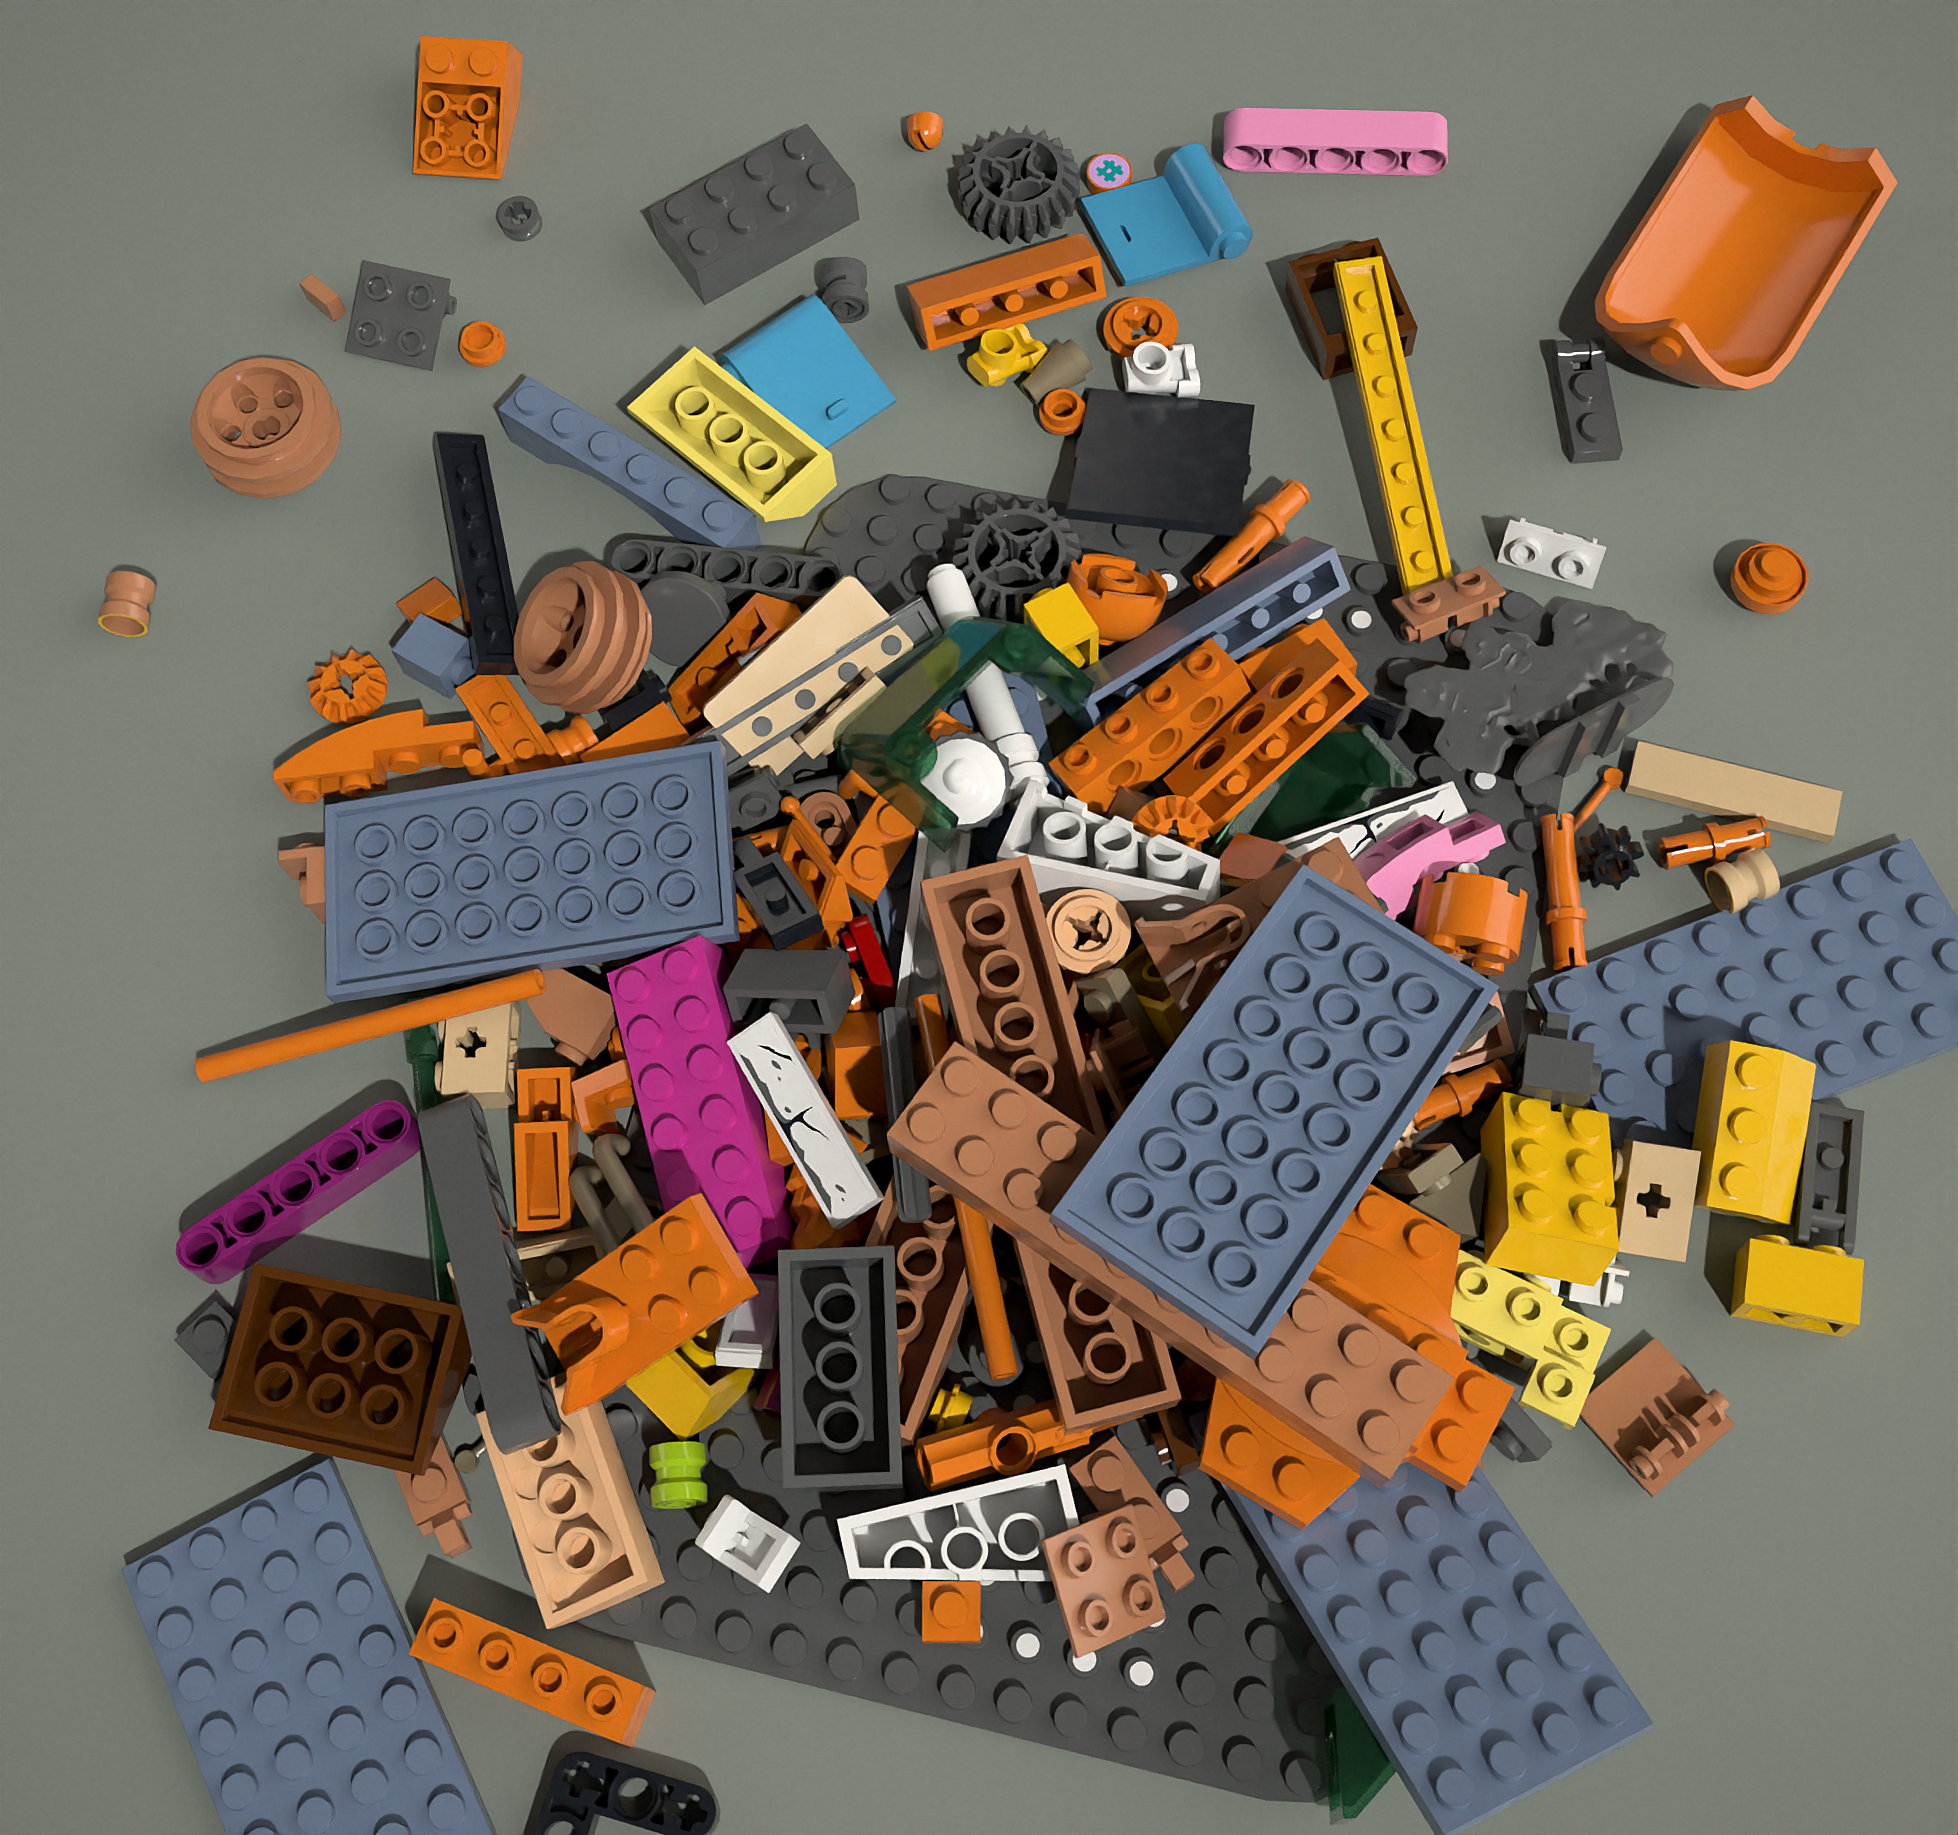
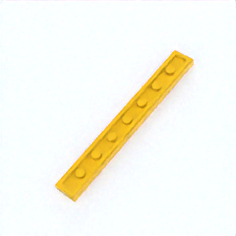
(1392, 424)

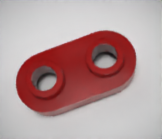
(863, 945)

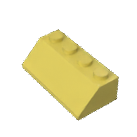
(736, 438)

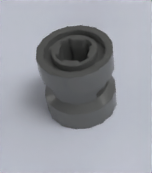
(844, 289)

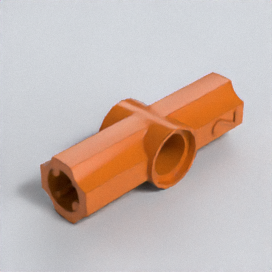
(972, 1452)

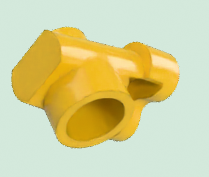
(1005, 354)

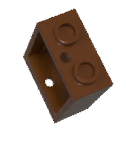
(1315, 273)

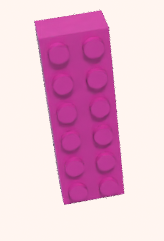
(696, 1100)

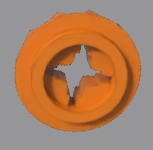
(1133, 315)
(369, 688)
(1178, 810)

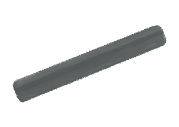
(900, 1088)

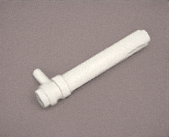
(989, 691)

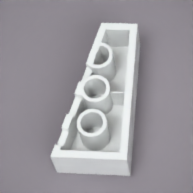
(1086, 851)
(964, 1533)

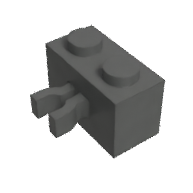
(801, 986)
(1555, 1067)

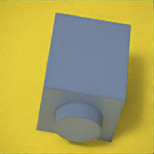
(434, 656)

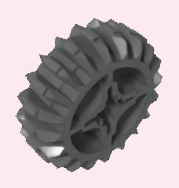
(1016, 172)
(1021, 545)

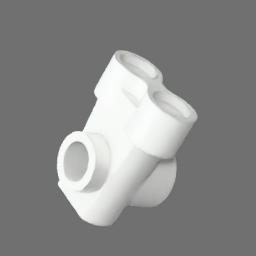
(1162, 371)

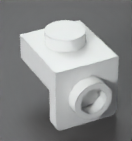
(747, 1543)

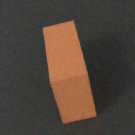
(323, 297)

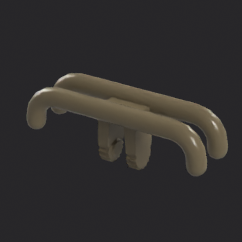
(627, 1211)

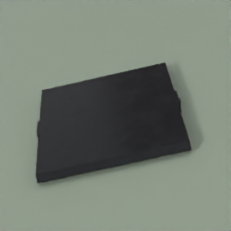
(1162, 462)

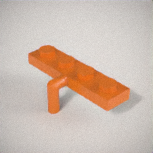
(507, 728)
(883, 831)

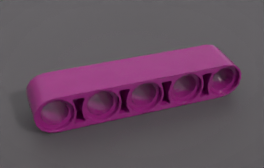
(275, 1193)

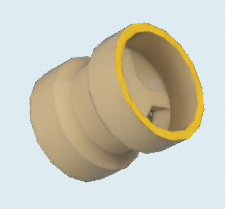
(1743, 880)

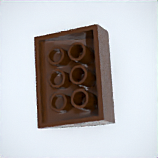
(342, 1369)

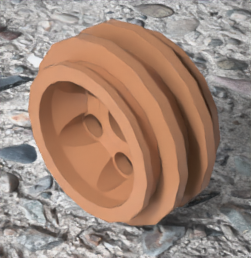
(284, 426)
(582, 637)

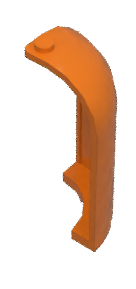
(1740, 250)

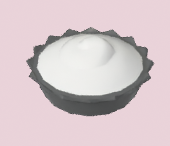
(970, 778)

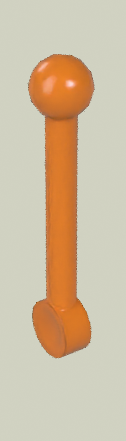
(1611, 780)
(790, 806)

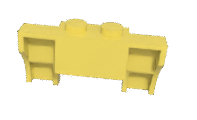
(1529, 1329)

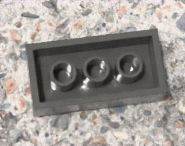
(755, 213)
(839, 1369)

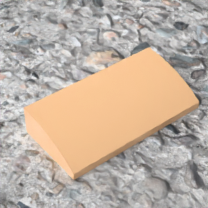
(575, 1516)

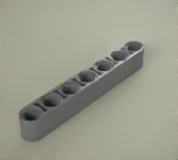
(488, 1275)

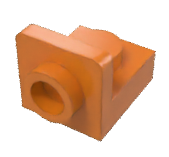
(599, 1095)

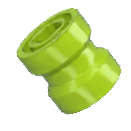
(678, 1475)

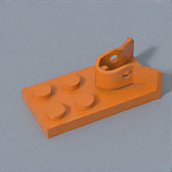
(641, 1302)

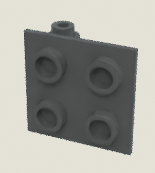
(399, 315)

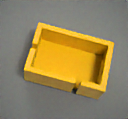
(1548, 1190)

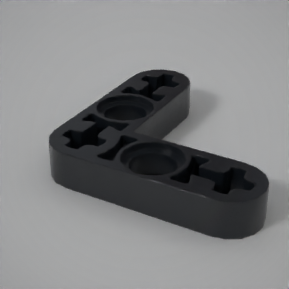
(586, 1810)

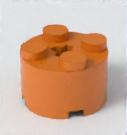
(1472, 919)

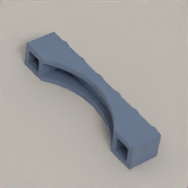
(573, 438)

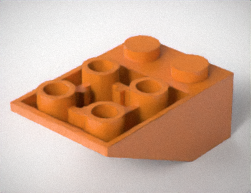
(465, 106)

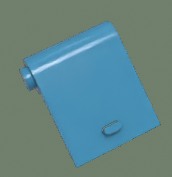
(1169, 219)
(809, 371)

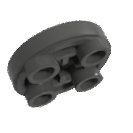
(684, 615)

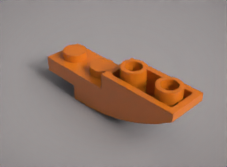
(360, 756)

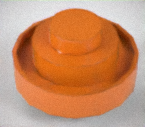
(1769, 578)

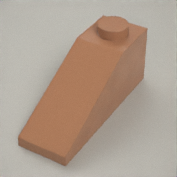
(575, 1017)

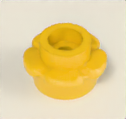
(950, 1409)

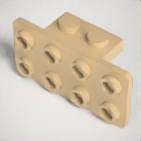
(813, 637)

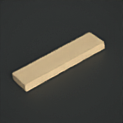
(1733, 791)

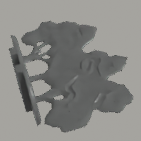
(1528, 683)

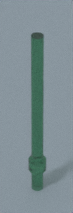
(422, 1053)

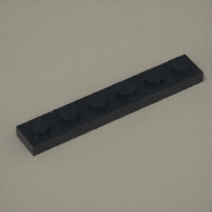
(478, 552)

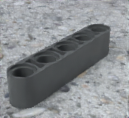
(754, 570)

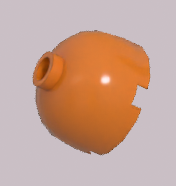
(1117, 596)

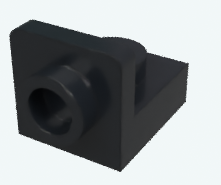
(630, 708)

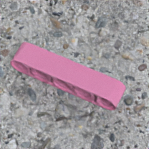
(1335, 141)

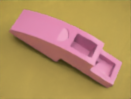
(1422, 850)

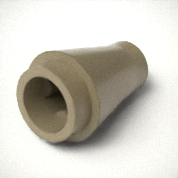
(1059, 369)

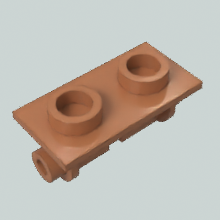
(1463, 596)

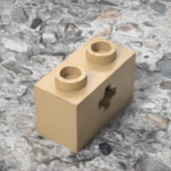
(493, 1070)
(1673, 1176)

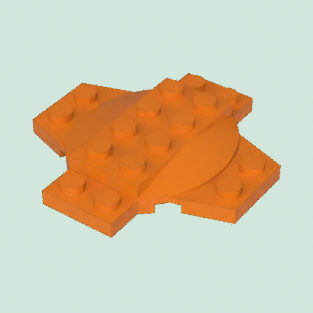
(1400, 1276)

